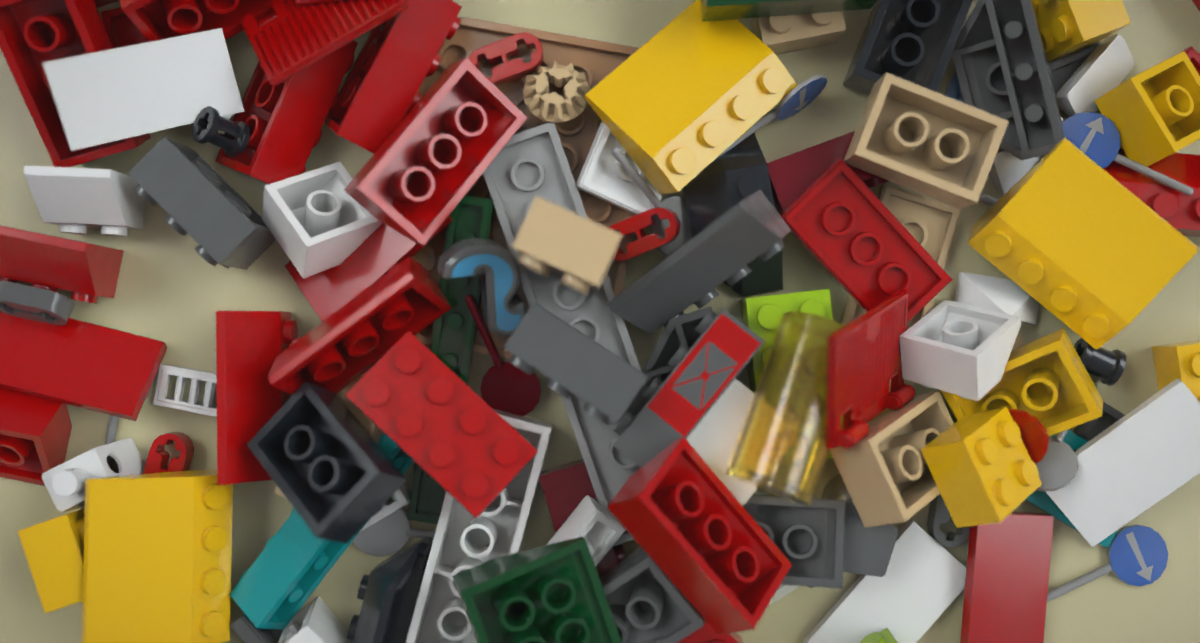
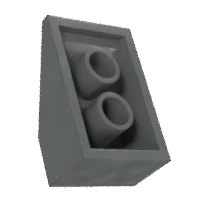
(805, 535)

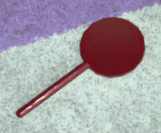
(504, 384)

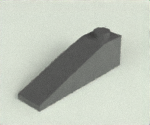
(647, 602)

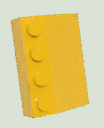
(689, 95)
(1081, 244)
(157, 558)

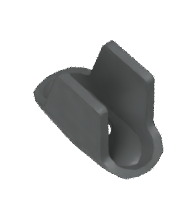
(865, 549)

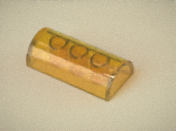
(786, 423)

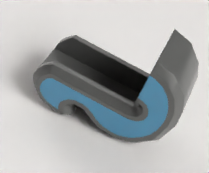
(498, 280)

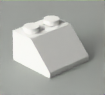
(86, 199)
(316, 218)
(959, 349)

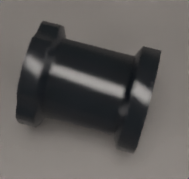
(210, 134)
(1101, 362)

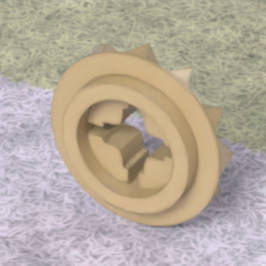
(552, 106)

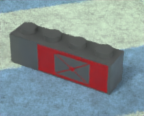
(690, 389)

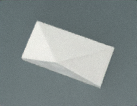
(996, 295)

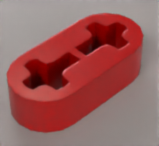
(505, 49)
(644, 243)
(158, 458)

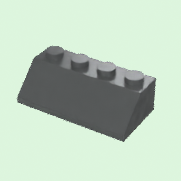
(703, 263)

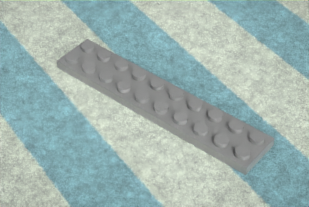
(537, 166)

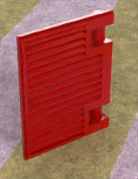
(308, 32)
(860, 369)

